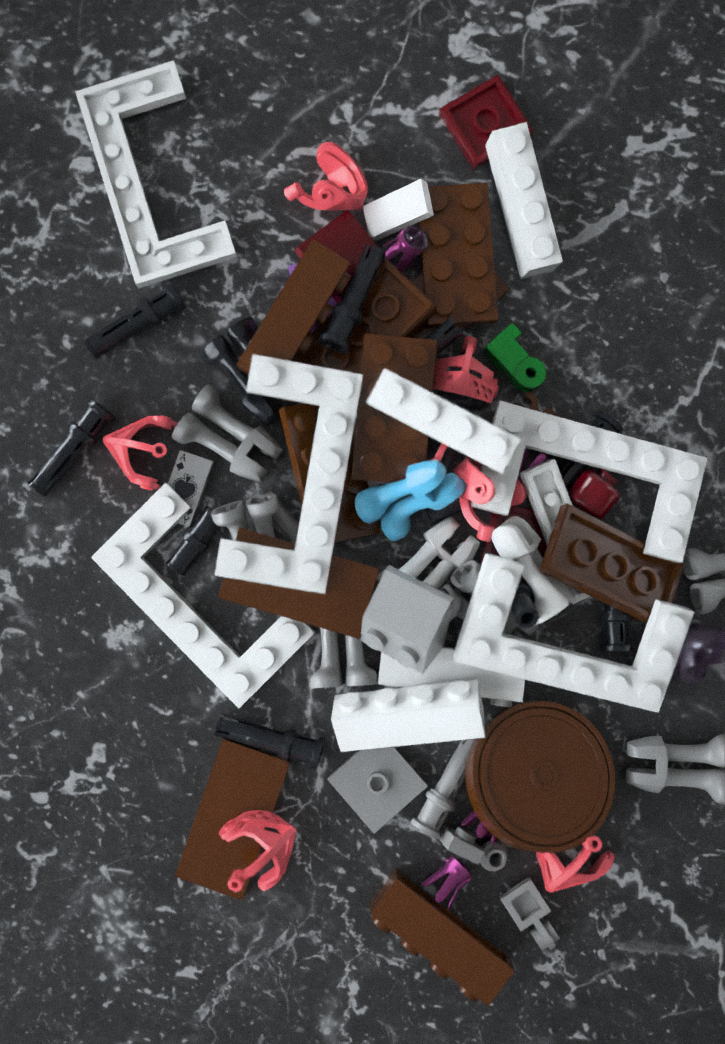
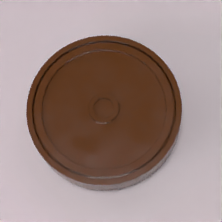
(540, 777)

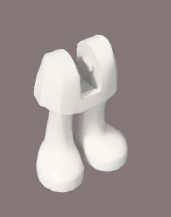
(519, 543)
(433, 547)

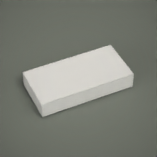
(398, 210)

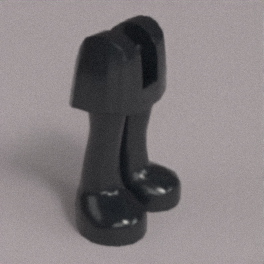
(221, 353)

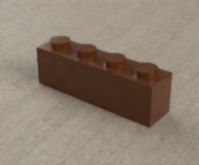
(299, 306)
(441, 938)

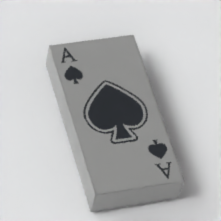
(190, 481)

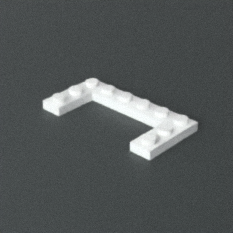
(103, 112)
(337, 398)
(674, 470)
(125, 564)
(638, 685)

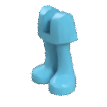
(427, 487)

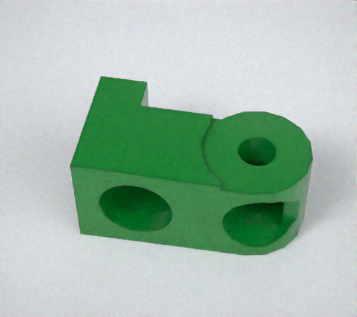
(514, 362)

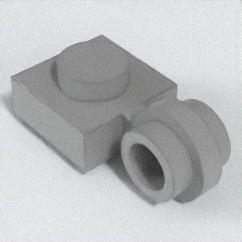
(463, 844)
(526, 908)

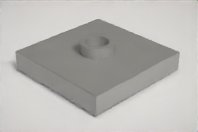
(377, 784)

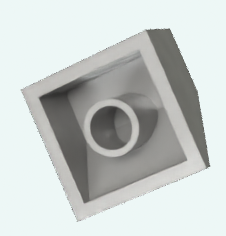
(407, 619)

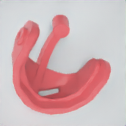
(329, 193)
(462, 381)
(119, 442)
(481, 491)
(277, 846)
(559, 877)

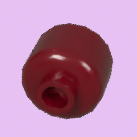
(594, 493)

